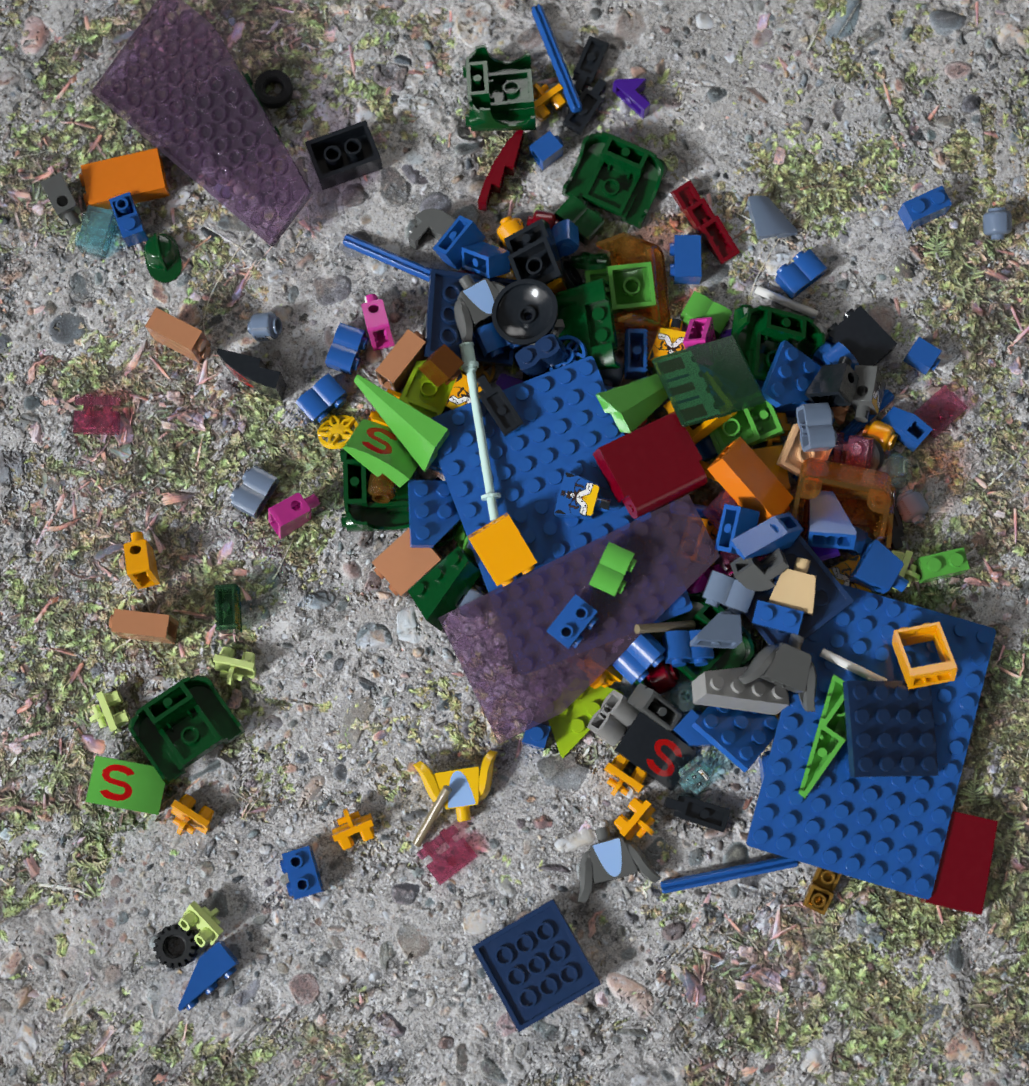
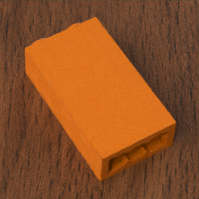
(135, 173)
(750, 481)

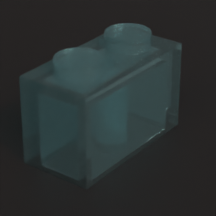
(96, 231)

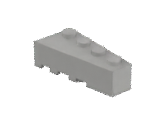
(725, 690)

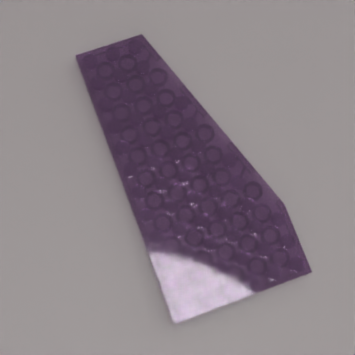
(200, 112)
(529, 675)

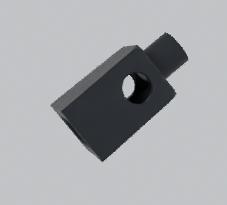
(834, 384)

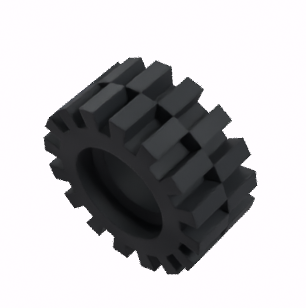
(163, 953)

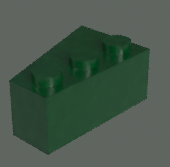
(444, 586)

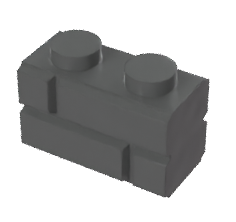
(655, 707)

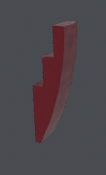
(503, 165)
(705, 222)

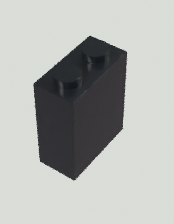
(862, 337)

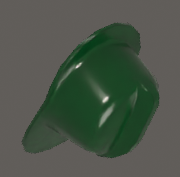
(162, 258)

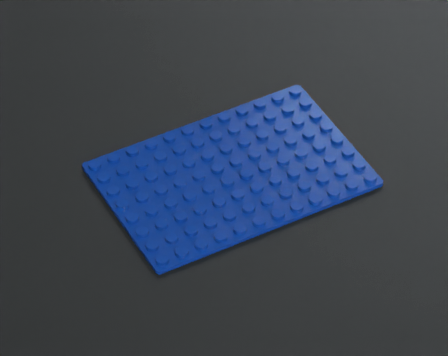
(528, 466)
(872, 826)

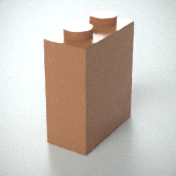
(178, 335)
(399, 363)
(405, 565)
(144, 626)

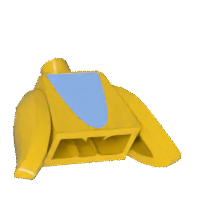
(467, 784)

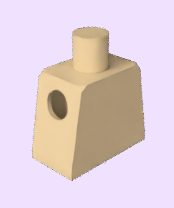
(796, 588)

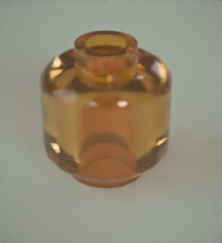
(381, 488)

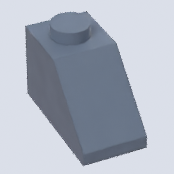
(720, 632)

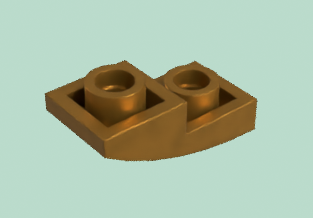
(821, 890)

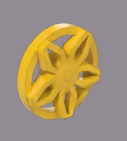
(336, 431)

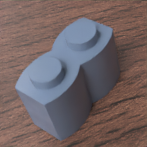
(816, 427)
(254, 491)
(727, 592)

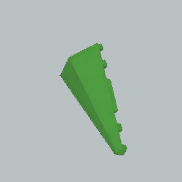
(633, 401)
(415, 430)
(829, 736)

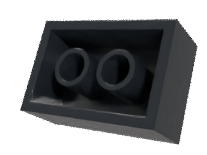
(344, 155)

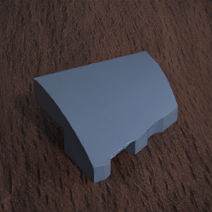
(768, 218)

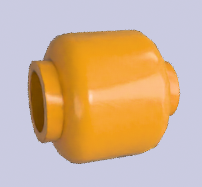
(508, 227)
(882, 433)

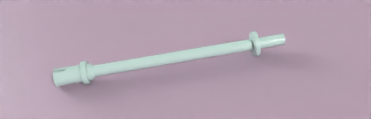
(469, 367)

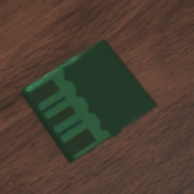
(708, 381)

